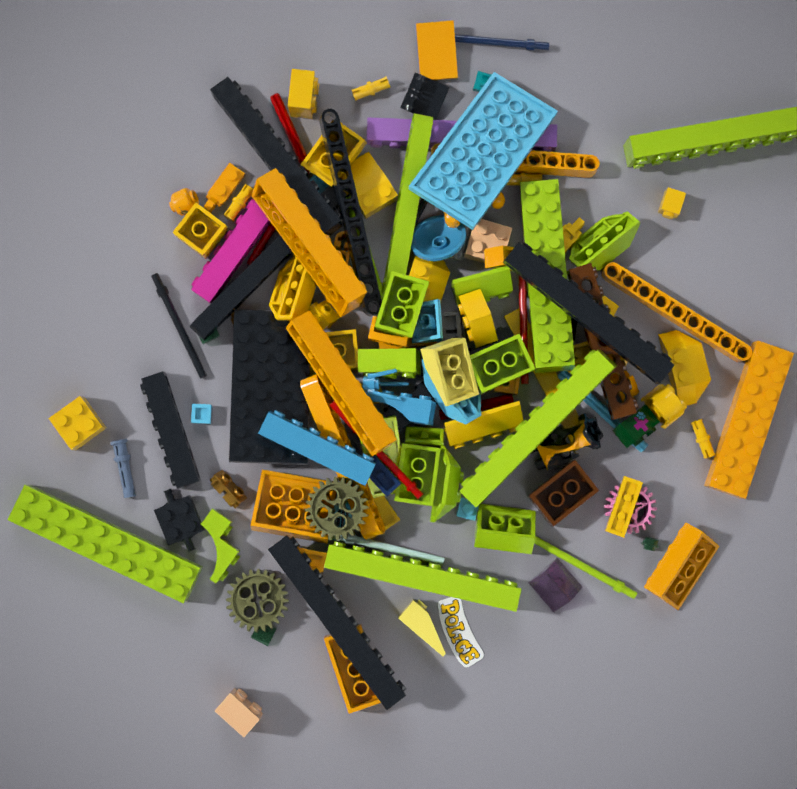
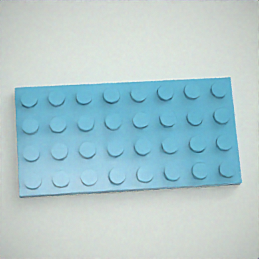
(483, 150)

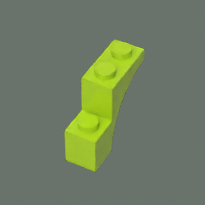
(227, 554)

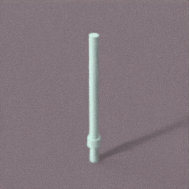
(393, 549)

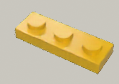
(623, 506)

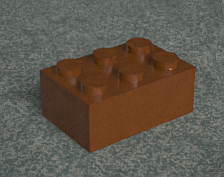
(563, 493)

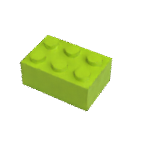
(405, 360)
(501, 363)

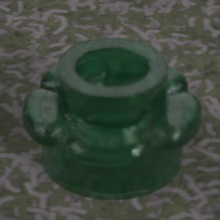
(650, 543)

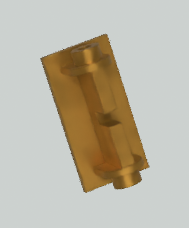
(223, 481)

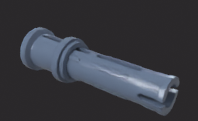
(122, 459)

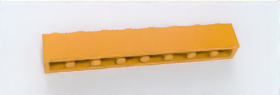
(341, 383)

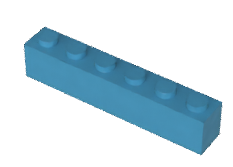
(317, 448)

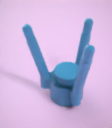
(371, 384)

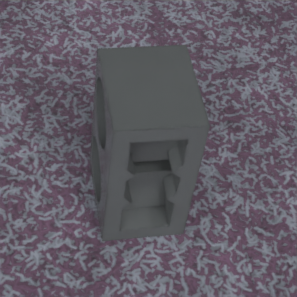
(451, 325)

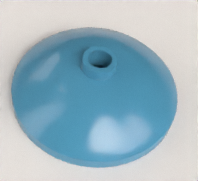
(436, 240)

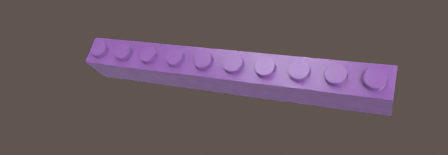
(396, 133)

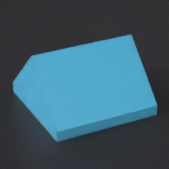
(429, 323)

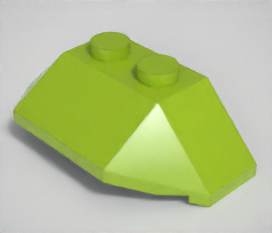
(604, 240)
(447, 485)

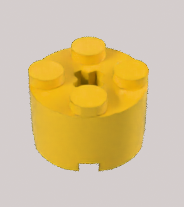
(664, 404)

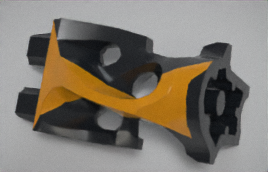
(584, 434)

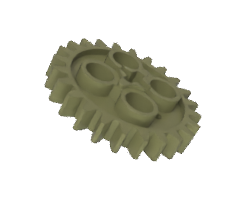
(344, 493)
(274, 595)

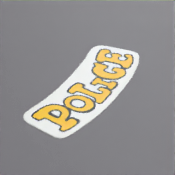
(458, 632)

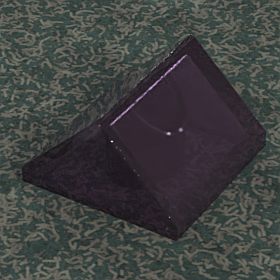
(555, 585)

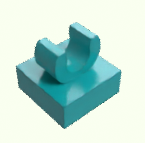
(480, 81)

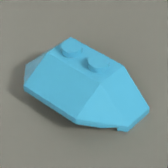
(463, 411)

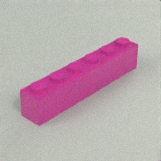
(231, 253)

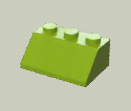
(492, 284)
(401, 305)
(420, 466)
(505, 529)

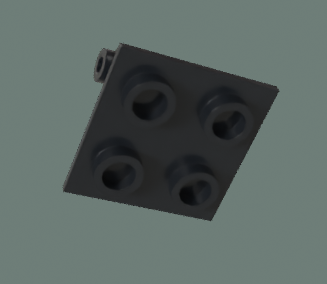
(424, 96)

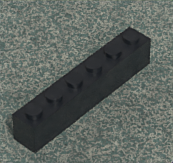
(171, 430)

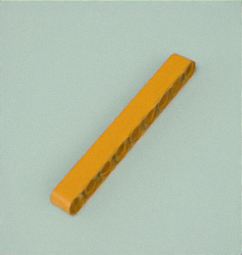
(560, 159)
(685, 312)
(330, 424)

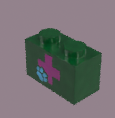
(636, 426)

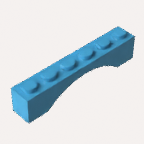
(414, 409)

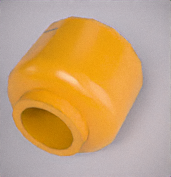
(183, 201)

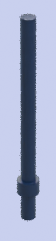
(530, 44)

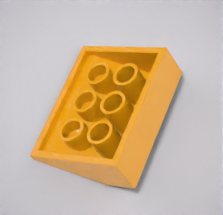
(282, 506)

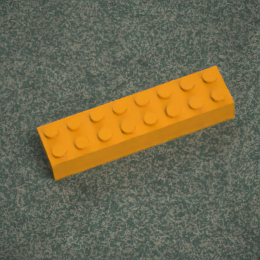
(308, 242)
(748, 420)

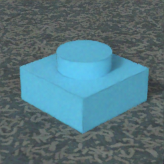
(201, 413)
(467, 509)

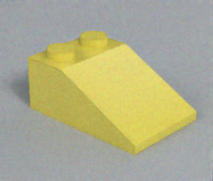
(451, 370)

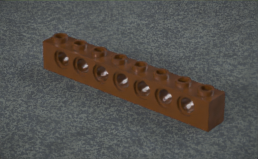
(624, 385)

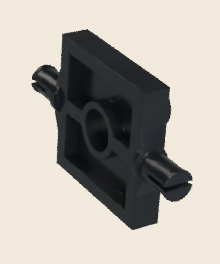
(179, 520)

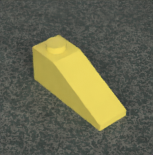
(419, 621)

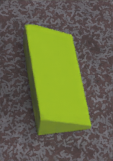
(424, 436)

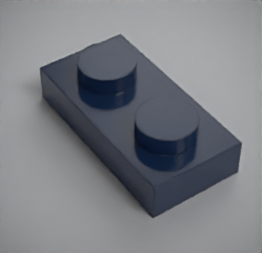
(383, 477)

